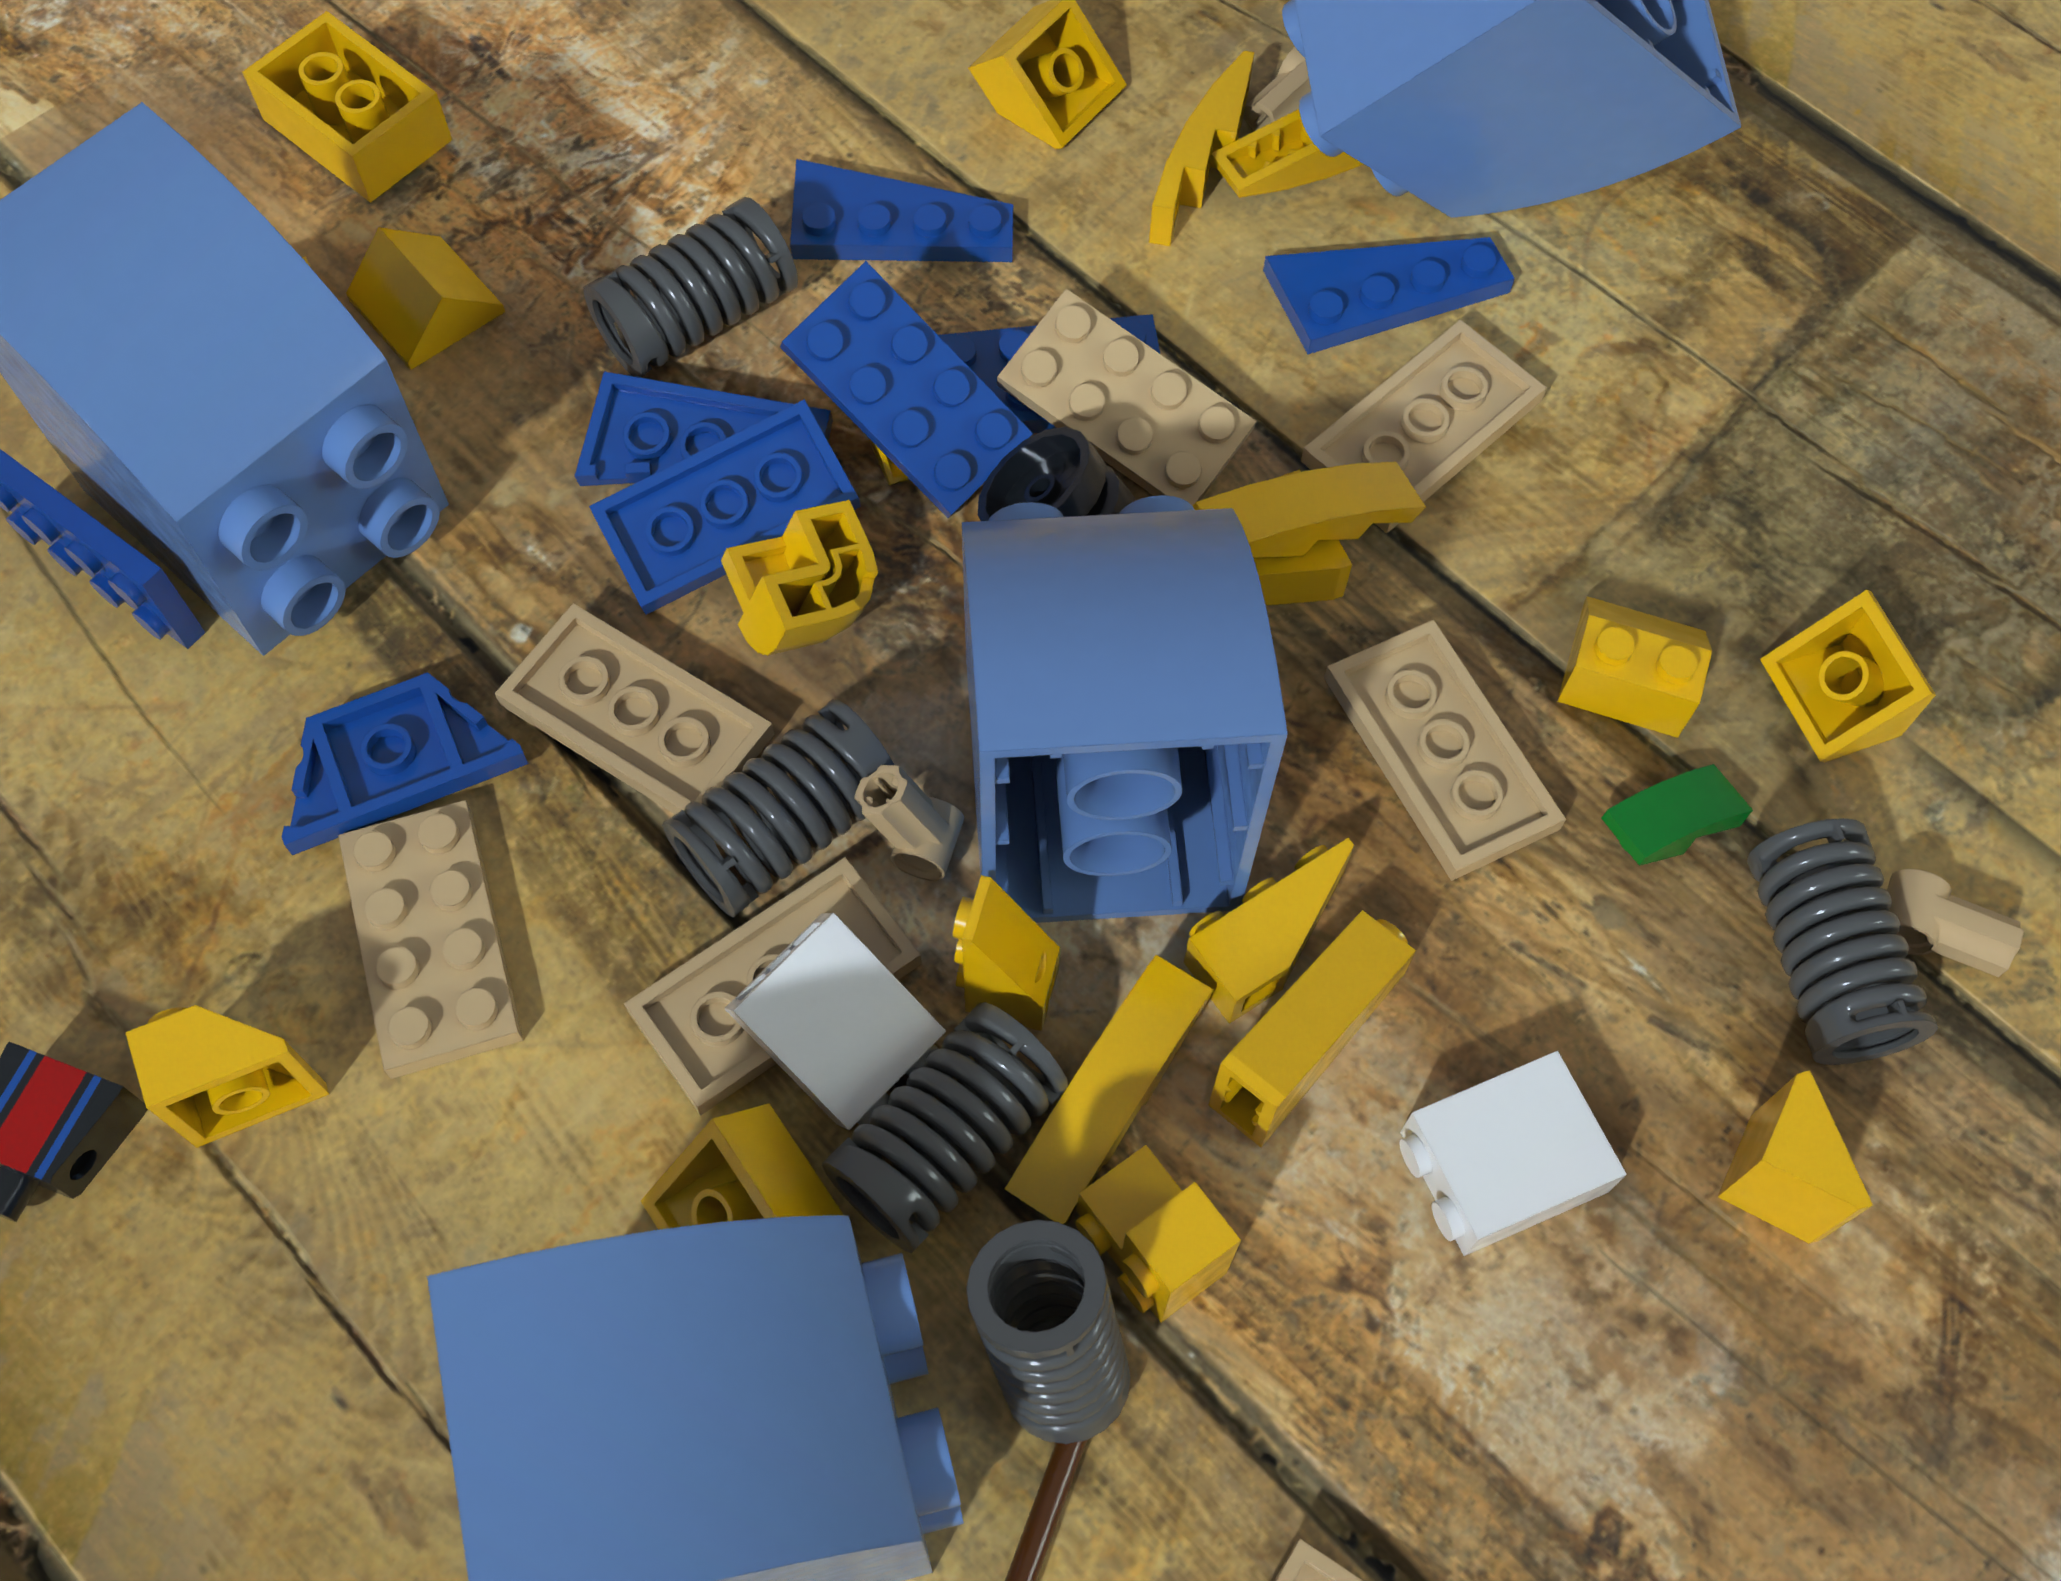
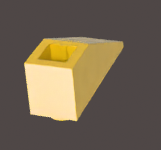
(1258, 943)
(1004, 956)

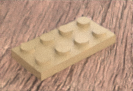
(1125, 400)
(1432, 413)
(632, 711)
(1443, 749)
(429, 939)
(686, 1010)

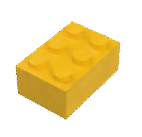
(348, 106)

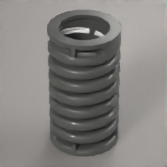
(693, 286)
(800, 814)
(1840, 943)
(974, 1119)
(1050, 1330)

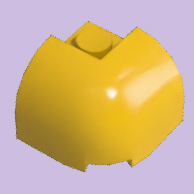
(804, 583)

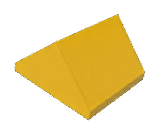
(419, 294)
(1849, 680)
(1795, 1166)

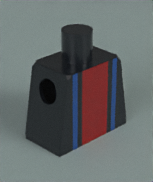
(56, 1126)

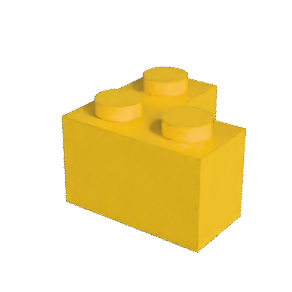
(1158, 1235)

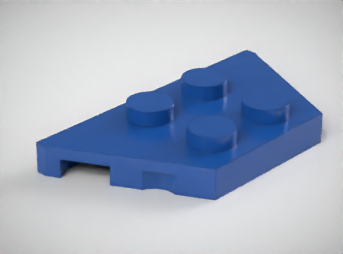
(390, 757)

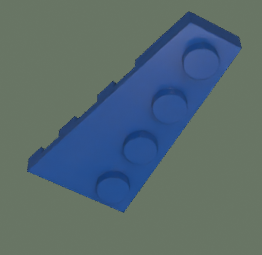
(887, 219)
(1375, 289)
(654, 424)

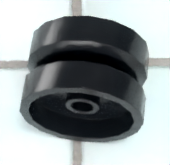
(1058, 471)

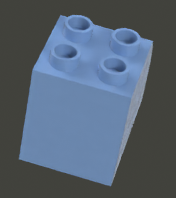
(1510, 96)
(206, 381)
(1119, 708)
(691, 1409)

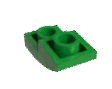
(1674, 813)

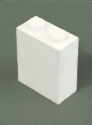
(836, 1021)
(1509, 1153)

